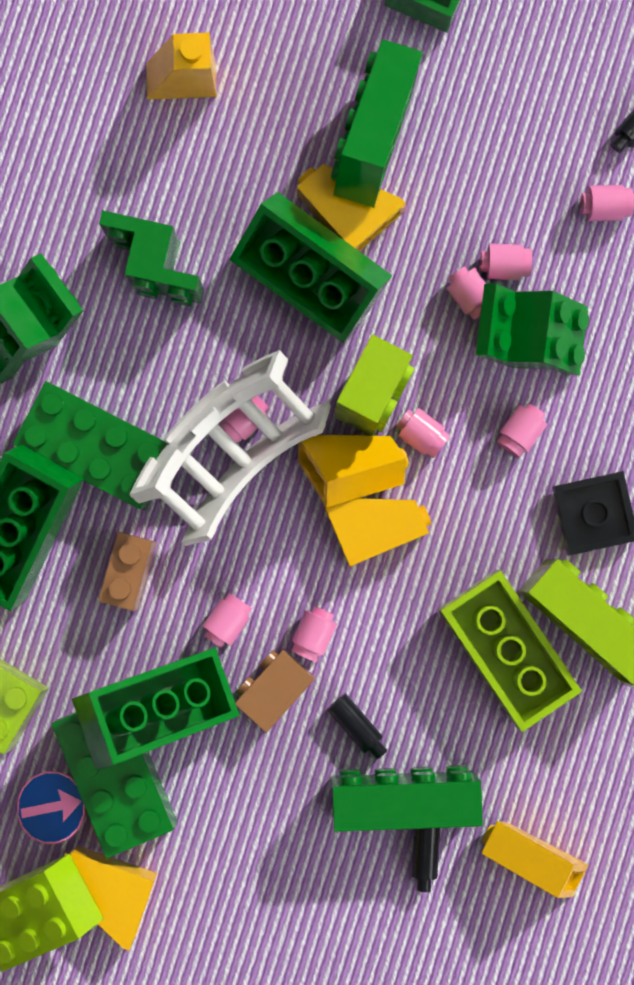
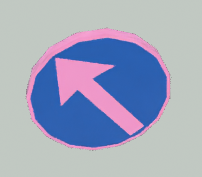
(50, 807)

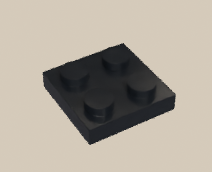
(595, 513)

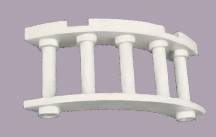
(203, 420)

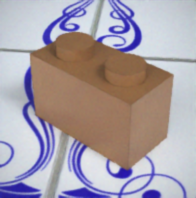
(127, 571)
(274, 689)

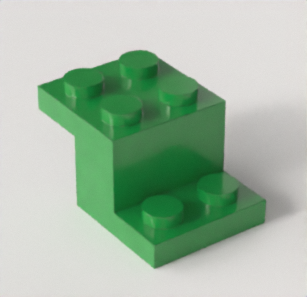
(151, 258)
(33, 315)
(532, 329)

